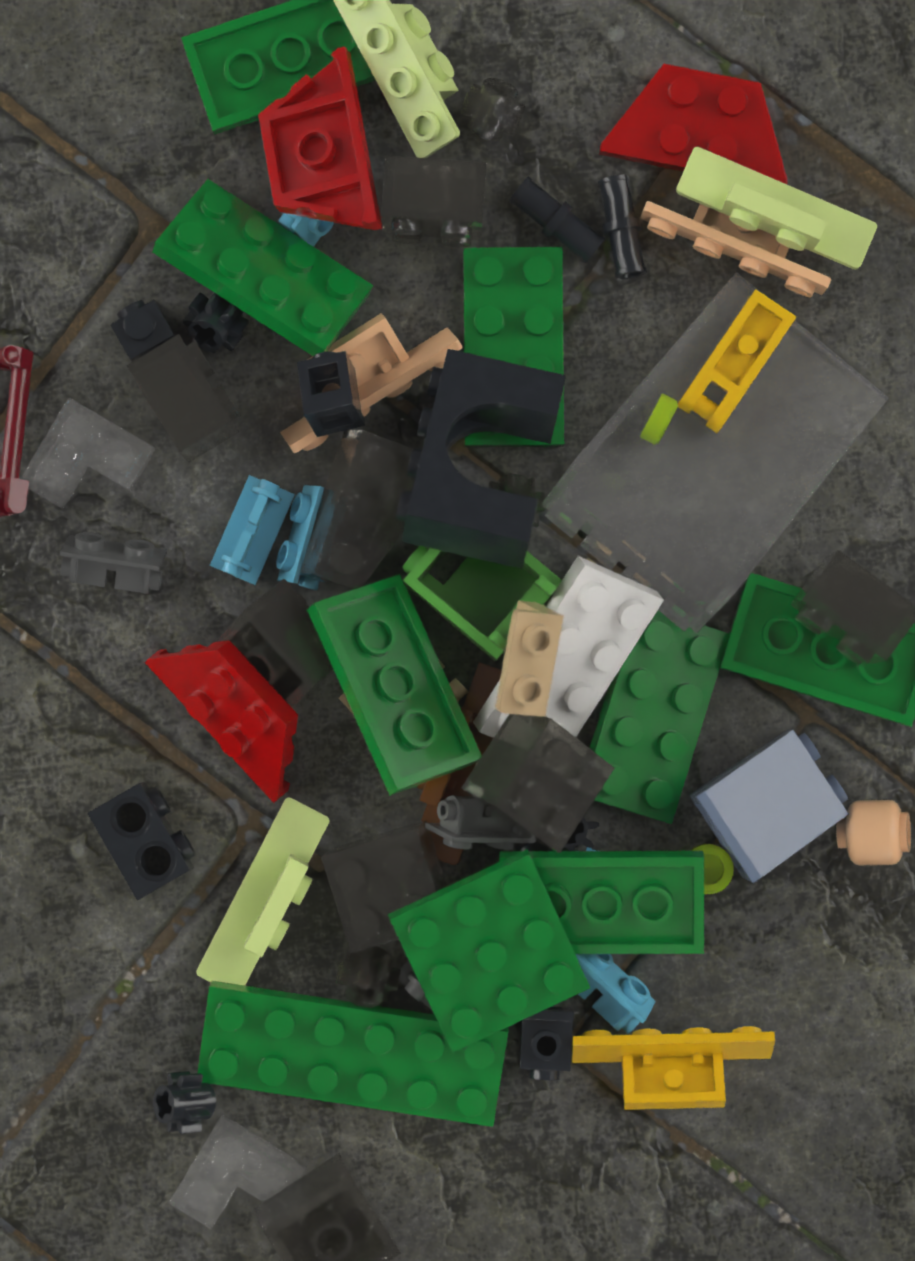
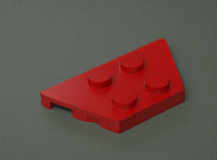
(702, 110)
(321, 150)
(234, 707)

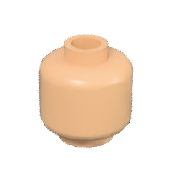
(874, 832)

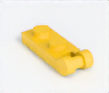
(738, 359)

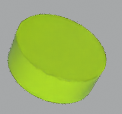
(659, 419)
(717, 868)

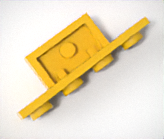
(673, 1068)

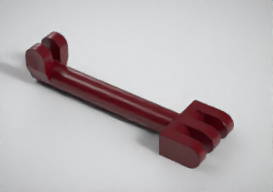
(12, 489)

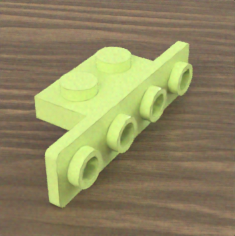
(406, 68)
(776, 208)
(265, 894)

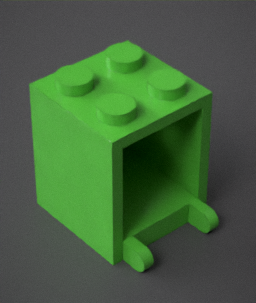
(479, 594)

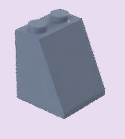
(770, 804)

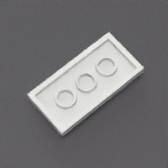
(598, 632)

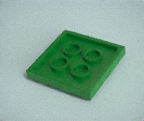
(489, 951)

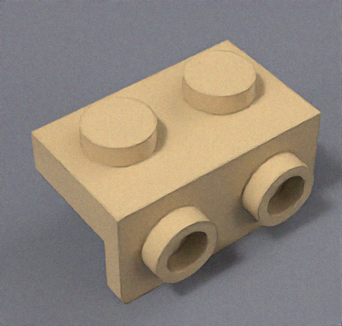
(529, 660)

